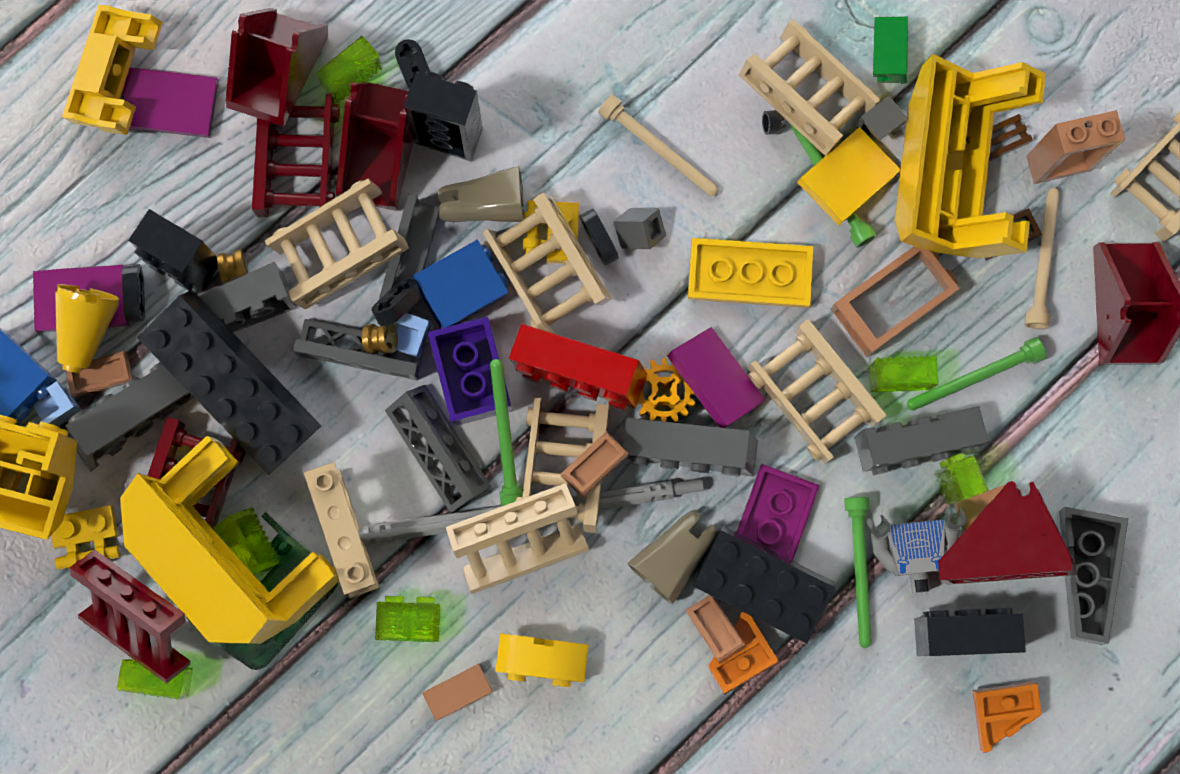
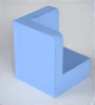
(412, 334)
(57, 406)

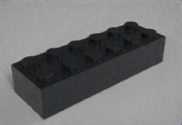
(229, 381)

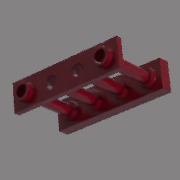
(268, 169)
(176, 436)
(130, 615)

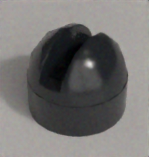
(772, 122)

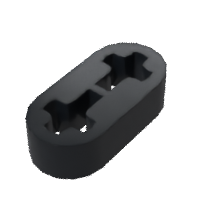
(406, 69)
(599, 237)
(133, 293)
(396, 302)

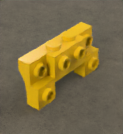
(104, 68)

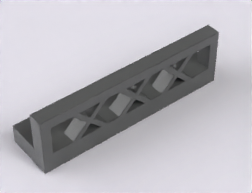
(418, 229)
(353, 357)
(441, 443)

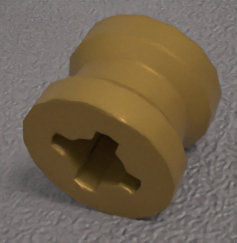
(232, 265)
(379, 338)

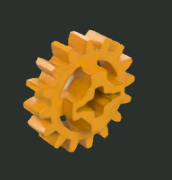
(673, 402)

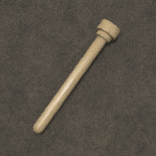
(615, 111)
(1038, 314)

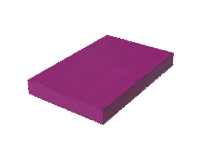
(171, 101)
(100, 278)
(716, 378)
(777, 510)

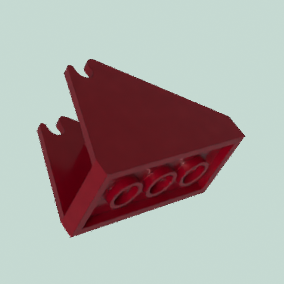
(271, 63)
(375, 141)
(1135, 304)
(1008, 542)

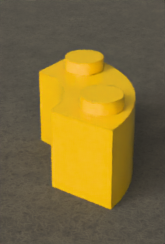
(541, 658)

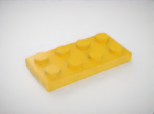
(750, 273)

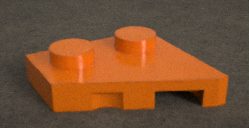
(748, 662)
(1004, 710)

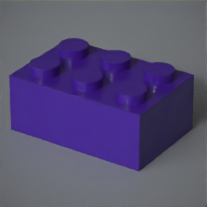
(464, 370)

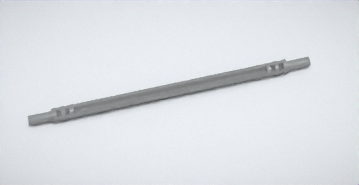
(608, 499)

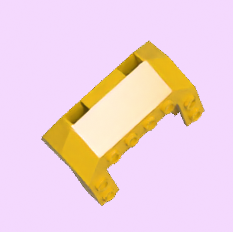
(947, 177)
(50, 460)
(199, 567)

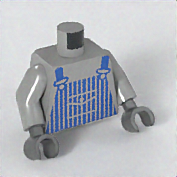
(915, 547)

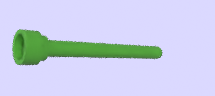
(860, 230)
(1031, 351)
(511, 488)
(857, 509)

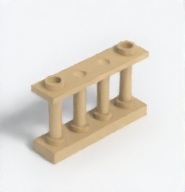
(791, 105)
(1168, 219)
(561, 238)
(359, 260)
(827, 363)
(594, 423)
(509, 522)
(341, 530)

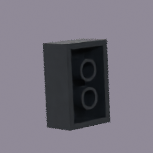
(173, 252)
(969, 632)

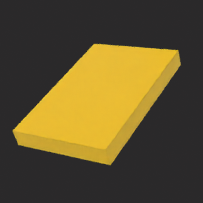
(848, 176)

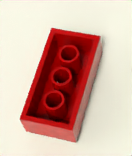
(578, 367)

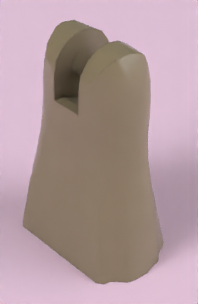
(484, 199)
(673, 557)

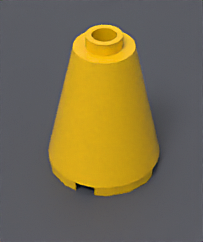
(81, 324)

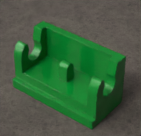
(890, 49)

